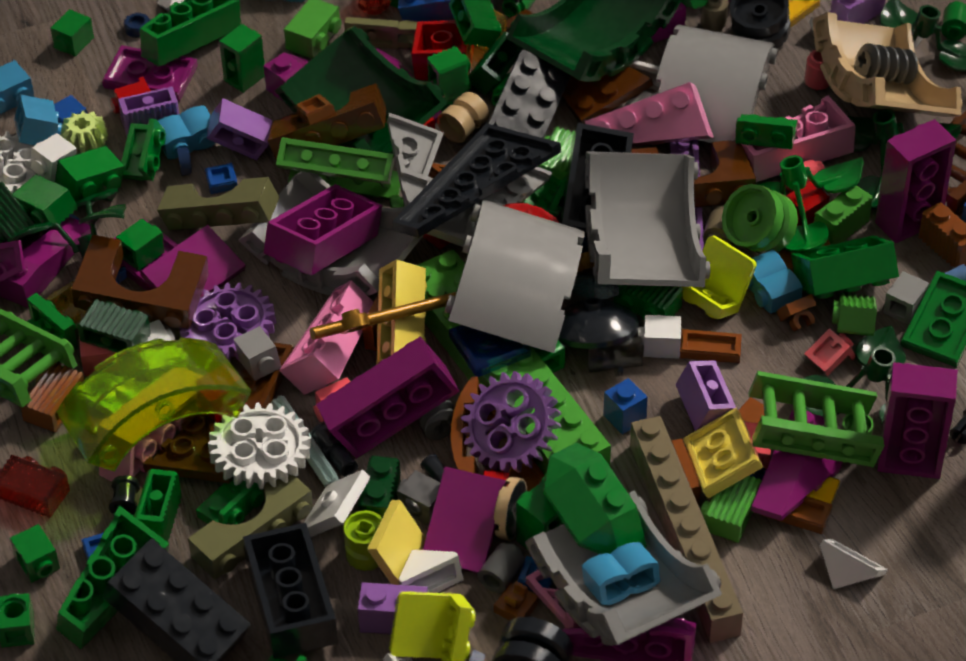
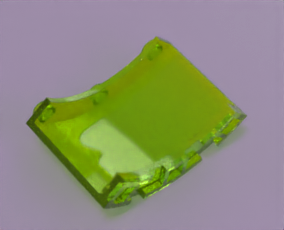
(145, 390)

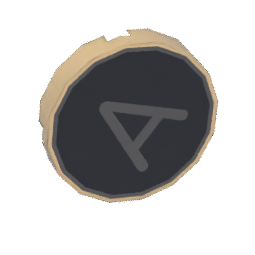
(506, 508)

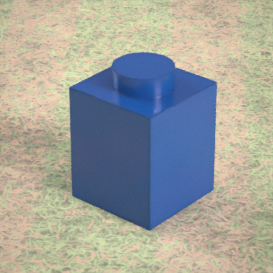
(624, 405)

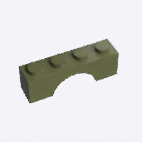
(247, 203)
(221, 546)

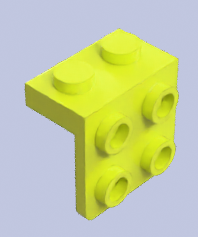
(727, 282)
(432, 626)

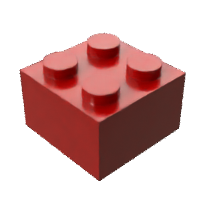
(434, 38)

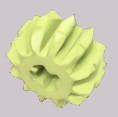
(84, 131)

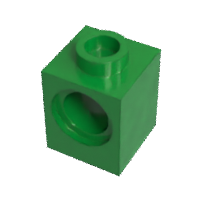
(35, 553)
(17, 630)

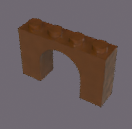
(359, 117)
(729, 173)
(171, 302)

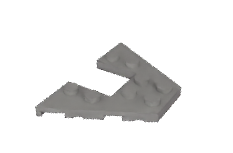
(414, 154)

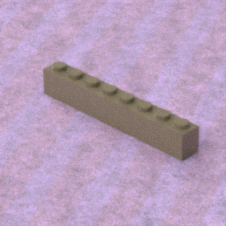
(684, 521)

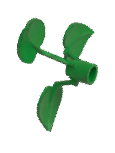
(833, 179)

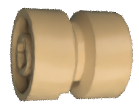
(463, 117)

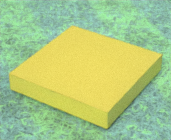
(395, 540)

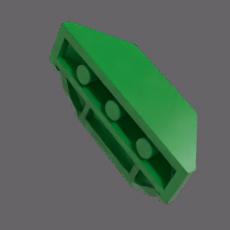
(591, 500)

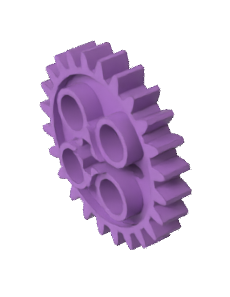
(229, 314)
(519, 446)

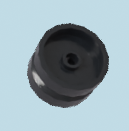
(761, 20)
(533, 641)

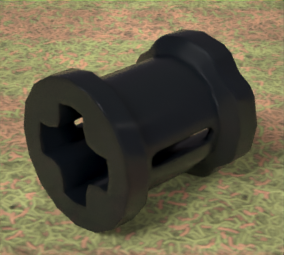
(124, 494)

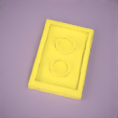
(722, 453)

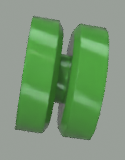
(759, 219)

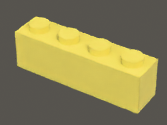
(400, 285)

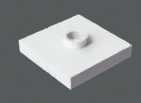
(336, 502)

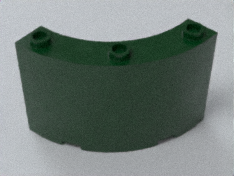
(592, 35)
(355, 64)

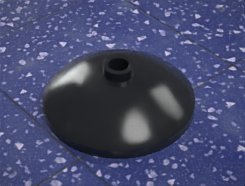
(597, 324)

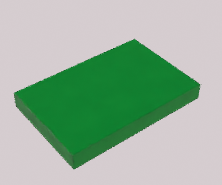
(940, 321)

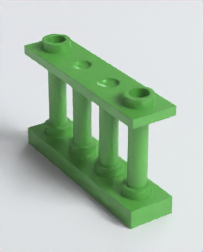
(351, 168)
(14, 386)
(811, 439)

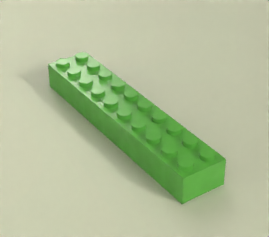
(443, 278)

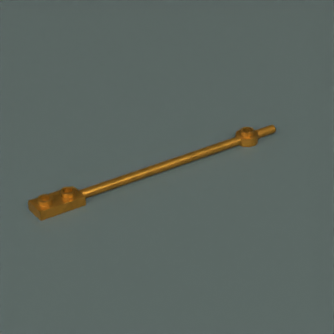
(355, 321)

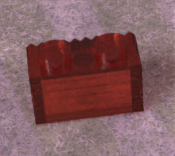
(33, 485)

